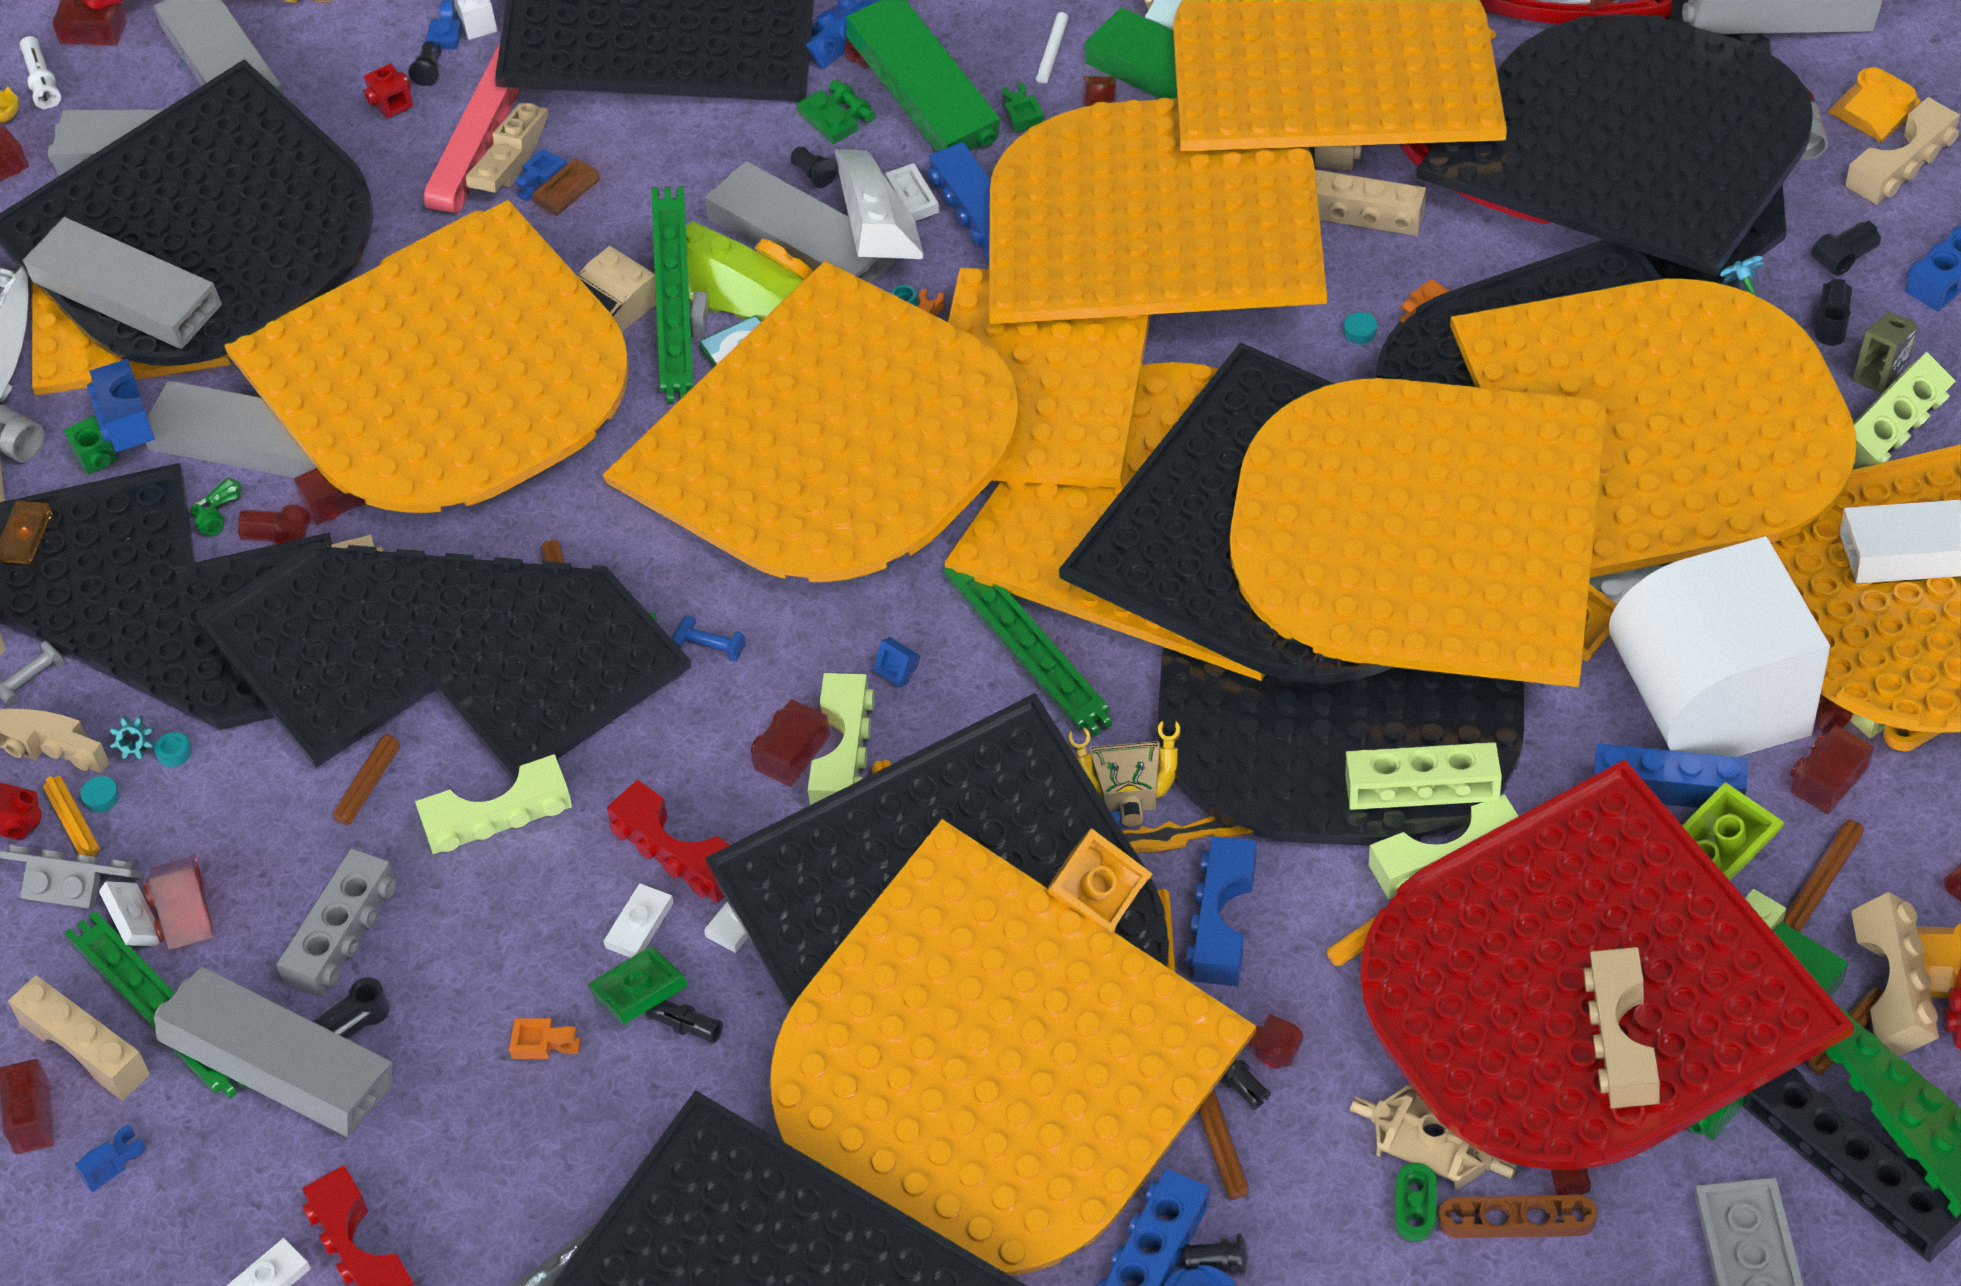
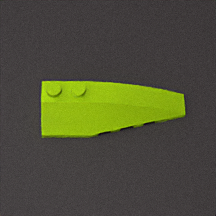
(734, 275)
(1732, 829)

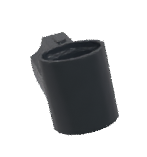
(1840, 252)
(1834, 312)
(354, 1012)

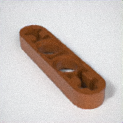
(1516, 1209)

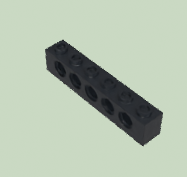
(1860, 1179)

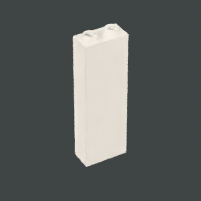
(1903, 541)

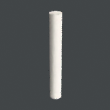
(1052, 48)

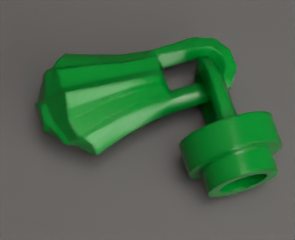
(209, 519)

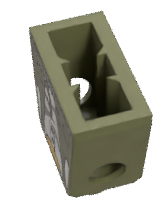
(1887, 338)

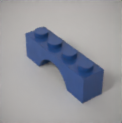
(119, 406)
(1218, 948)

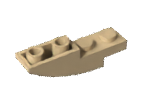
(511, 149)
(35, 731)

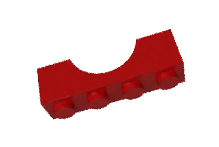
(641, 818)
(339, 1208)

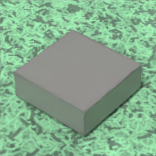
(699, 314)

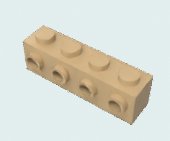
(1370, 202)

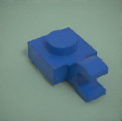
(446, 30)
(538, 171)
(107, 1160)

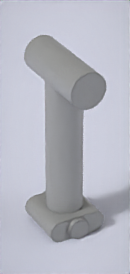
(29, 671)

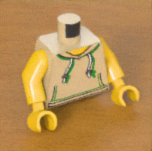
(1130, 774)

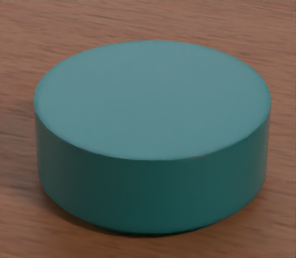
(1360, 328)
(173, 749)
(99, 794)

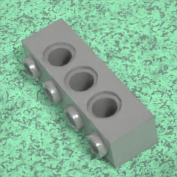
(320, 932)

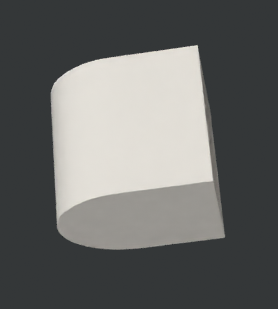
(1723, 651)

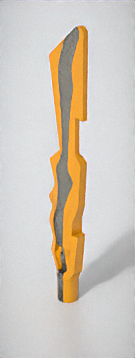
(1173, 836)

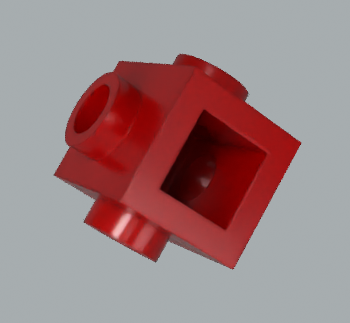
(388, 90)
(18, 811)

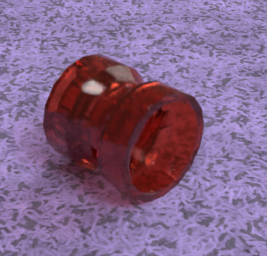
(1831, 714)

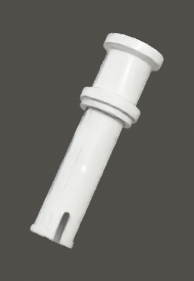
(40, 78)

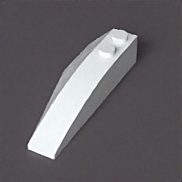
(875, 211)
(12, 327)

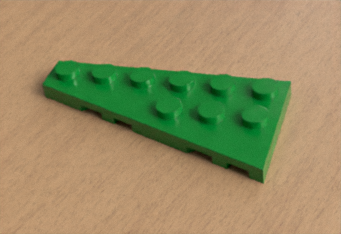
(1908, 1107)

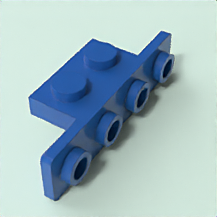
(830, 31)

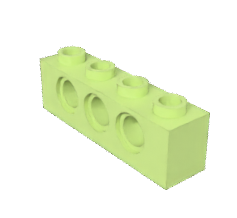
(1900, 408)
(1423, 776)

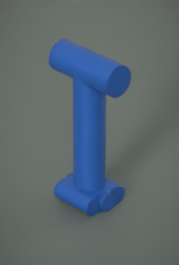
(686, 632)

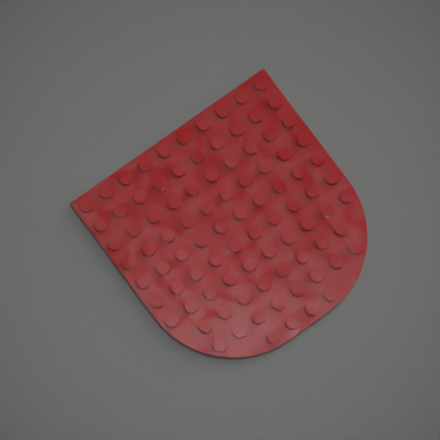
(1487, 997)

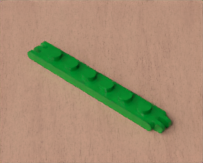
(672, 293)
(1034, 652)
(137, 985)

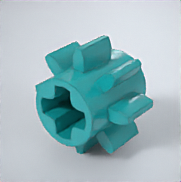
(132, 746)

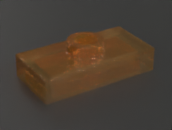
(565, 186)
(24, 531)

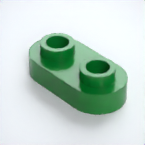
(1415, 1204)

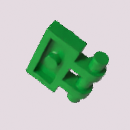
(830, 118)

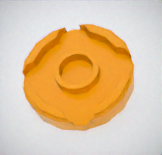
(780, 256)

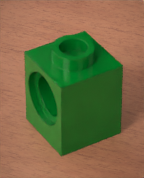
(89, 446)

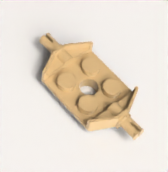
(1400, 1133)

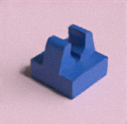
(895, 662)

